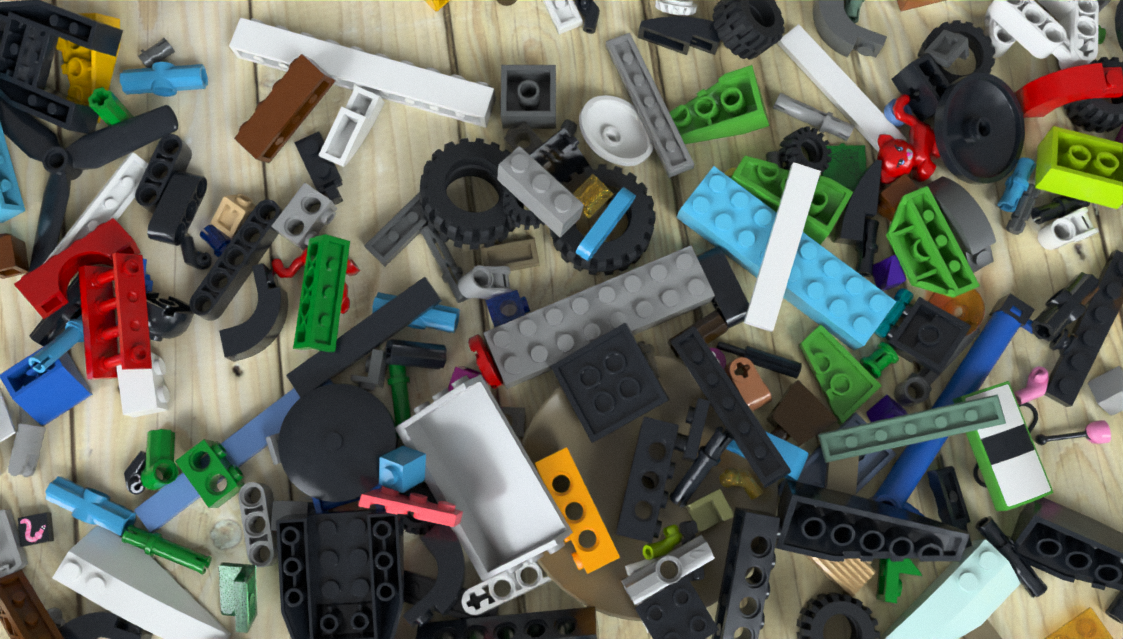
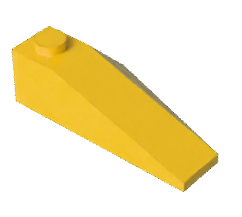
(86, 67)

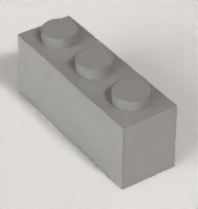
(539, 191)

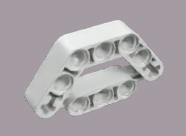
(1071, 41)

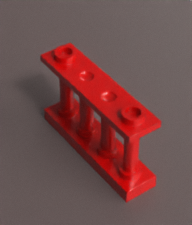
(99, 320)

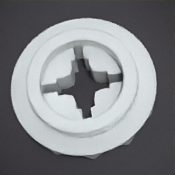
(678, 7)

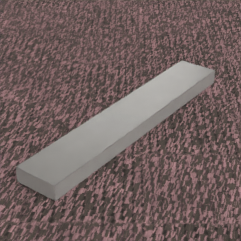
(649, 105)

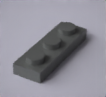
(397, 232)

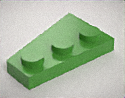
(838, 373)

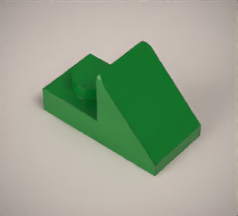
(889, 584)

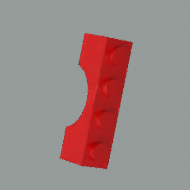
(48, 284)

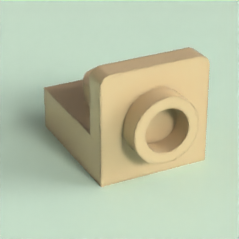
(232, 213)

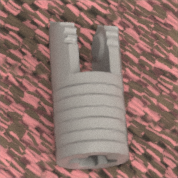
(26, 450)

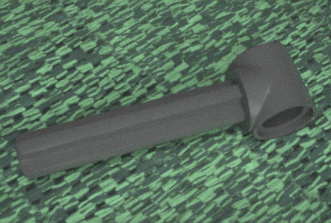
(924, 378)

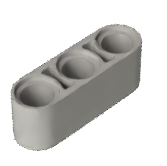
(250, 513)

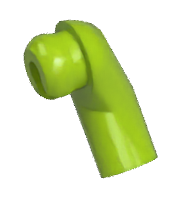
(663, 547)

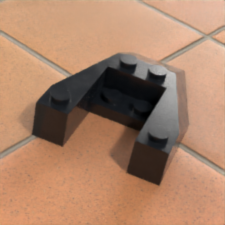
(26, 53)

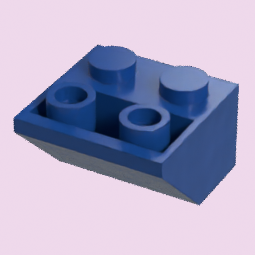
(46, 393)

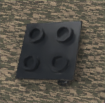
(560, 156)
(677, 613)

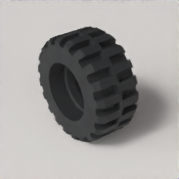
(453, 223)
(626, 248)

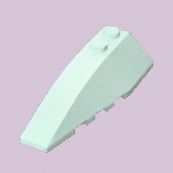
(959, 596)

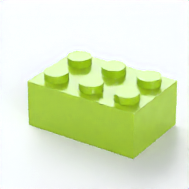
(1080, 167)

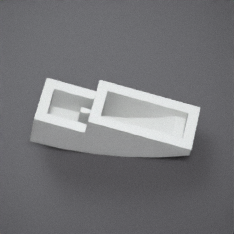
(351, 126)

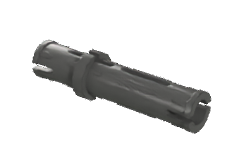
(432, 238)

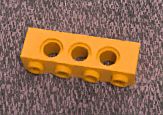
(603, 550)

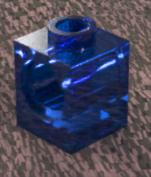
(497, 303)

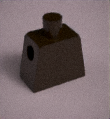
(799, 415)

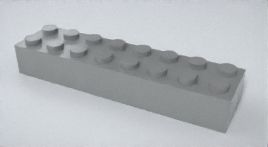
(638, 297)

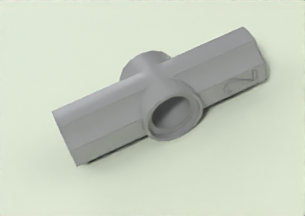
(685, 559)

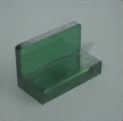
(238, 593)

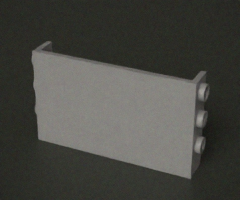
(488, 476)

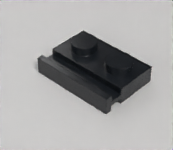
(696, 418)

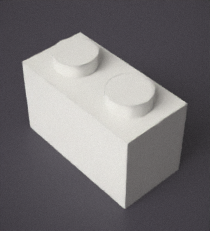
(143, 390)

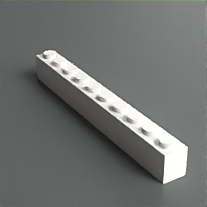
(376, 73)

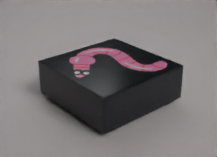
(35, 529)

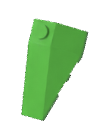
(723, 110)
(767, 184)

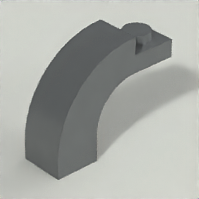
(841, 32)
(965, 221)

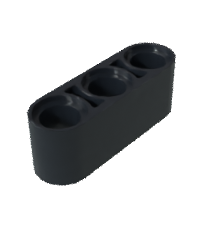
(162, 161)
(177, 208)
(729, 296)

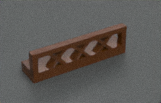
(23, 611)

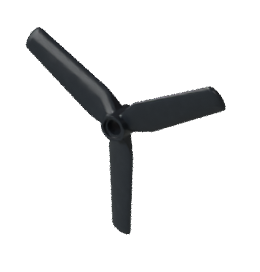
(68, 163)

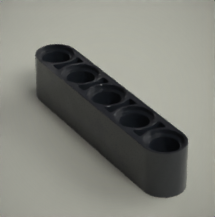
(225, 266)

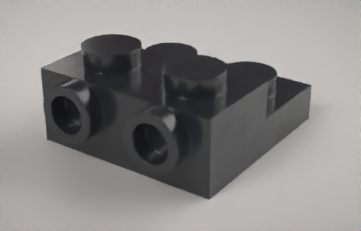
(927, 335)

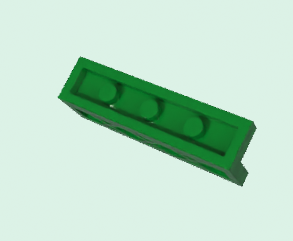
(321, 293)

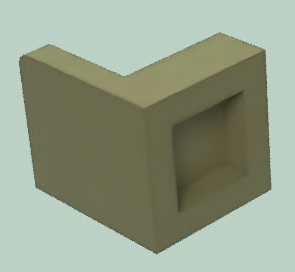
(709, 510)

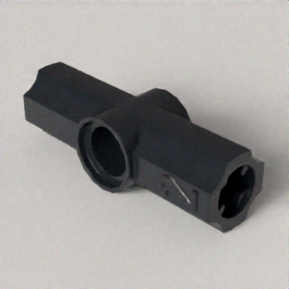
(1065, 306)
(55, 323)

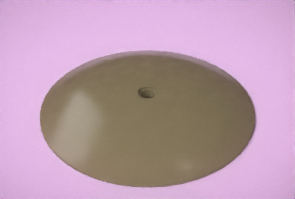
(605, 473)

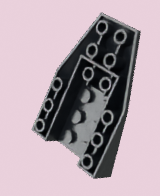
(341, 574)

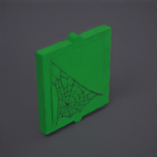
(846, 164)

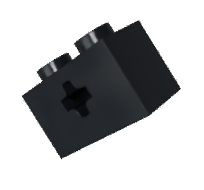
(923, 84)

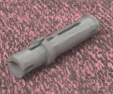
(823, 121)

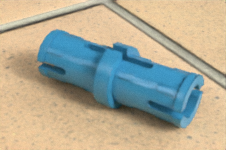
(1016, 184)

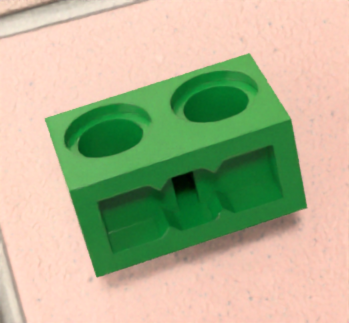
(206, 479)

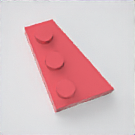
(396, 503)

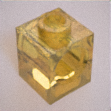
(592, 195)

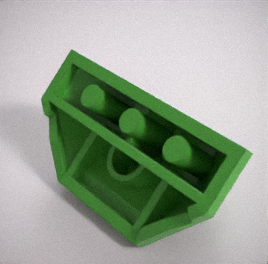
(928, 246)

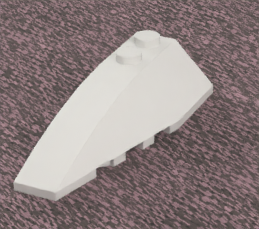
(135, 588)

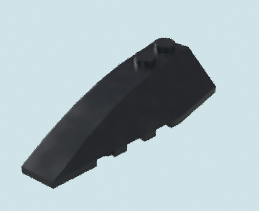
(852, 527)
(1069, 544)

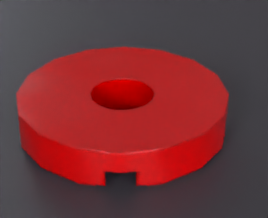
(485, 361)

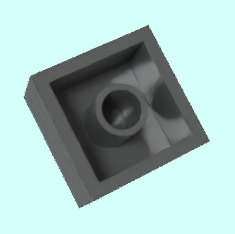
(528, 96)

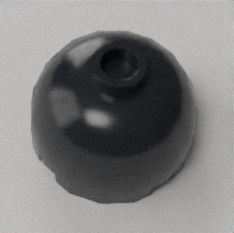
(167, 317)

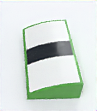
(1007, 454)

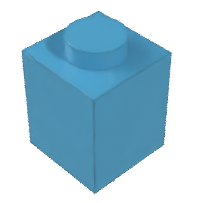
(402, 469)

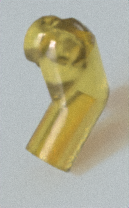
(741, 478)

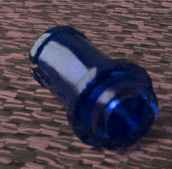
(215, 239)

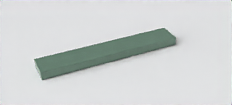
(912, 428)

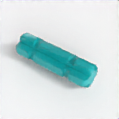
(902, 297)

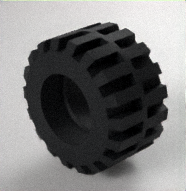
(748, 26)
(1097, 112)
(830, 604)

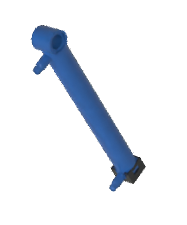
(1005, 320)

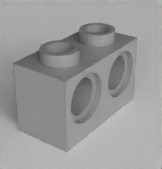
(299, 213)

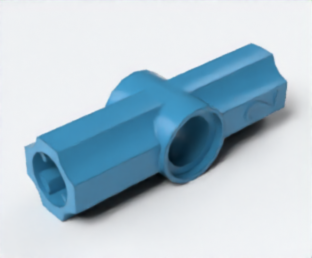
(164, 79)
(438, 318)
(90, 505)

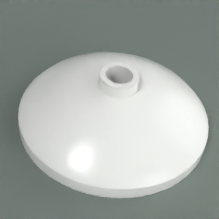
(615, 131)

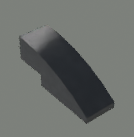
(680, 33)
(860, 206)

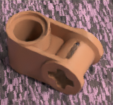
(749, 383)

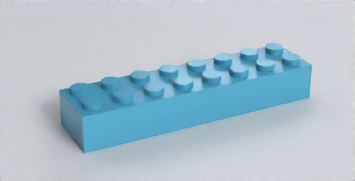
(818, 280)

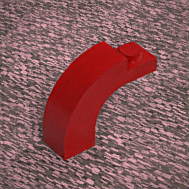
(1068, 86)

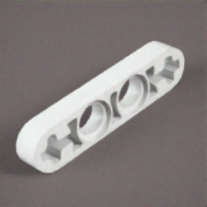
(518, 588)

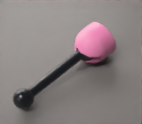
(1095, 432)

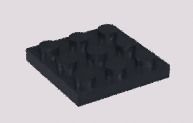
(609, 382)

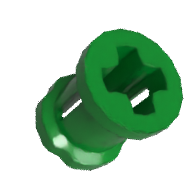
(886, 353)

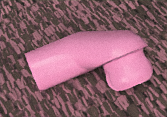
(1035, 386)

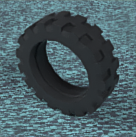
(977, 42)

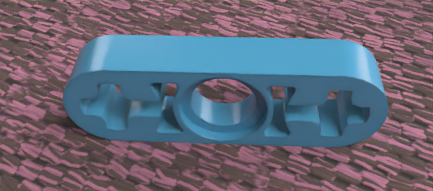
(605, 224)

